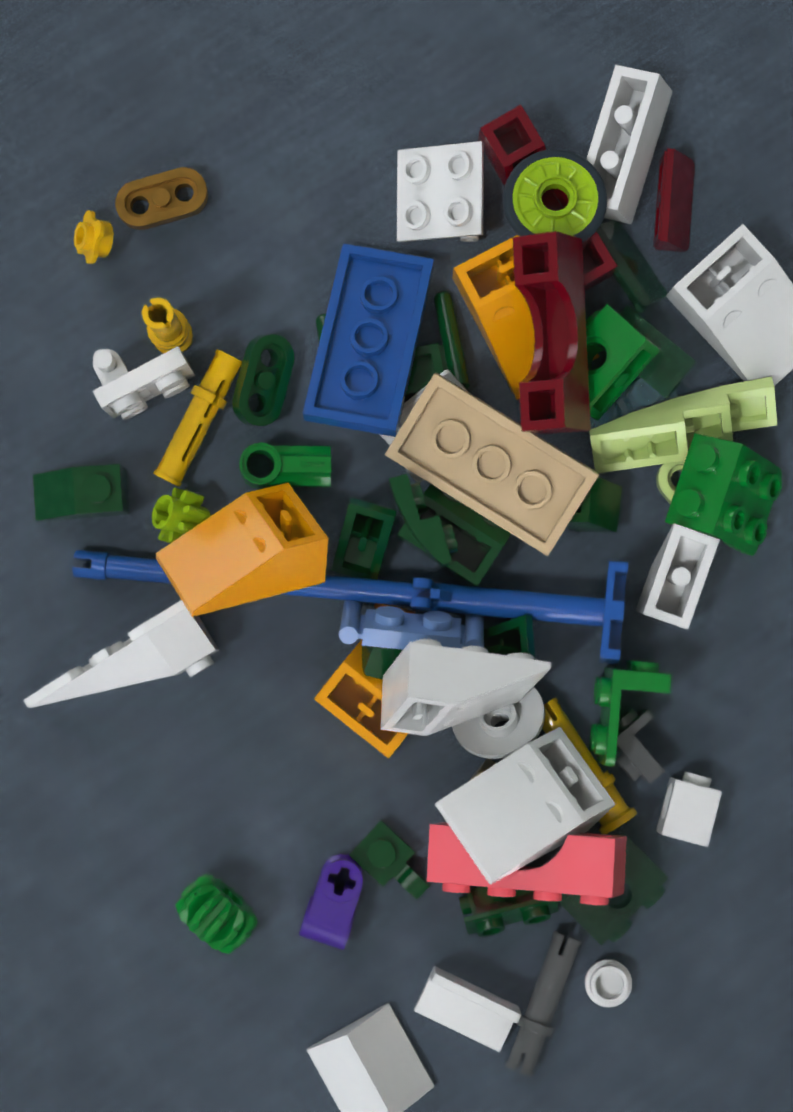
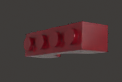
(509, 142)
(552, 282)

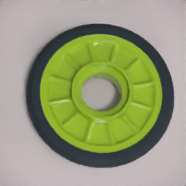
(555, 171)

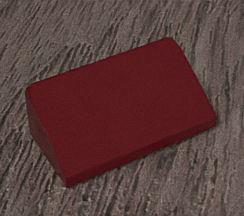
(674, 202)

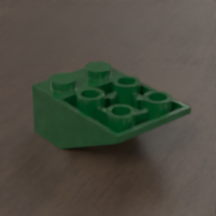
(475, 535)

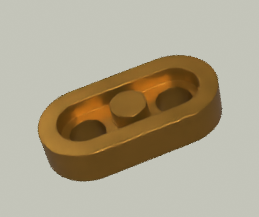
(161, 194)

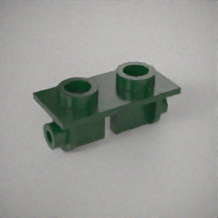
(493, 913)

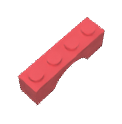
(584, 866)

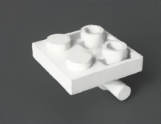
(127, 392)

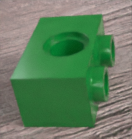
(626, 357)

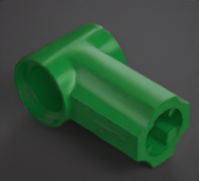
(292, 464)

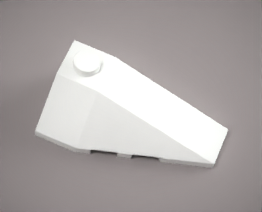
(155, 650)

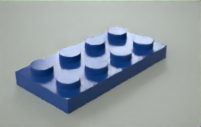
(369, 340)

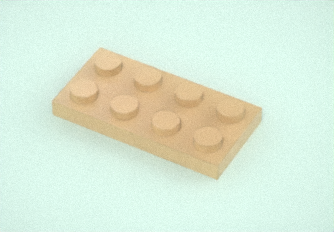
(491, 464)

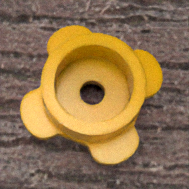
(93, 237)

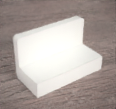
(467, 1009)

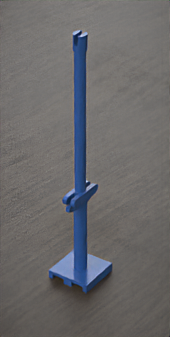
(426, 596)

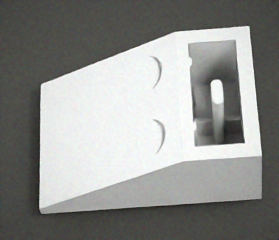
(741, 306)
(445, 686)
(525, 805)

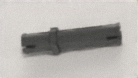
(543, 1004)

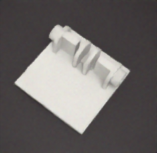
(440, 192)

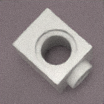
(689, 809)

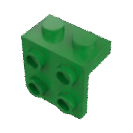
(725, 493)
(607, 694)

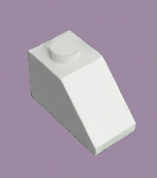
(677, 576)

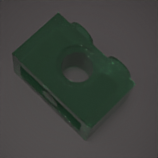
(612, 921)

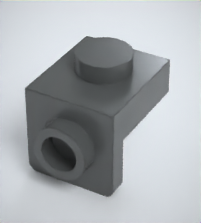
(634, 757)

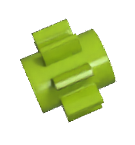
(178, 514)

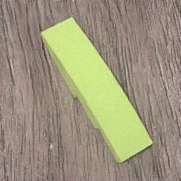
(666, 429)

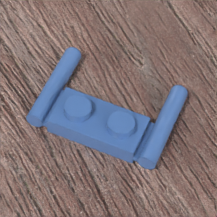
(395, 629)

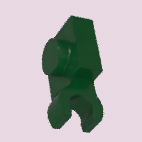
(386, 856)

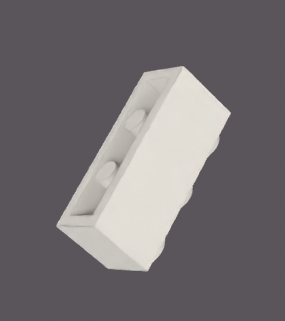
(628, 137)

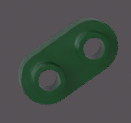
(266, 382)

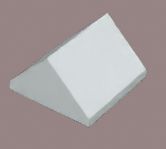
(371, 1065)

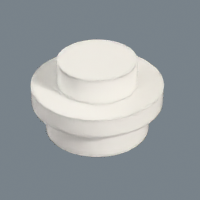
(608, 983)

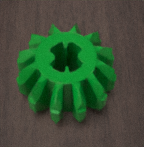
(216, 913)

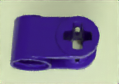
(332, 908)

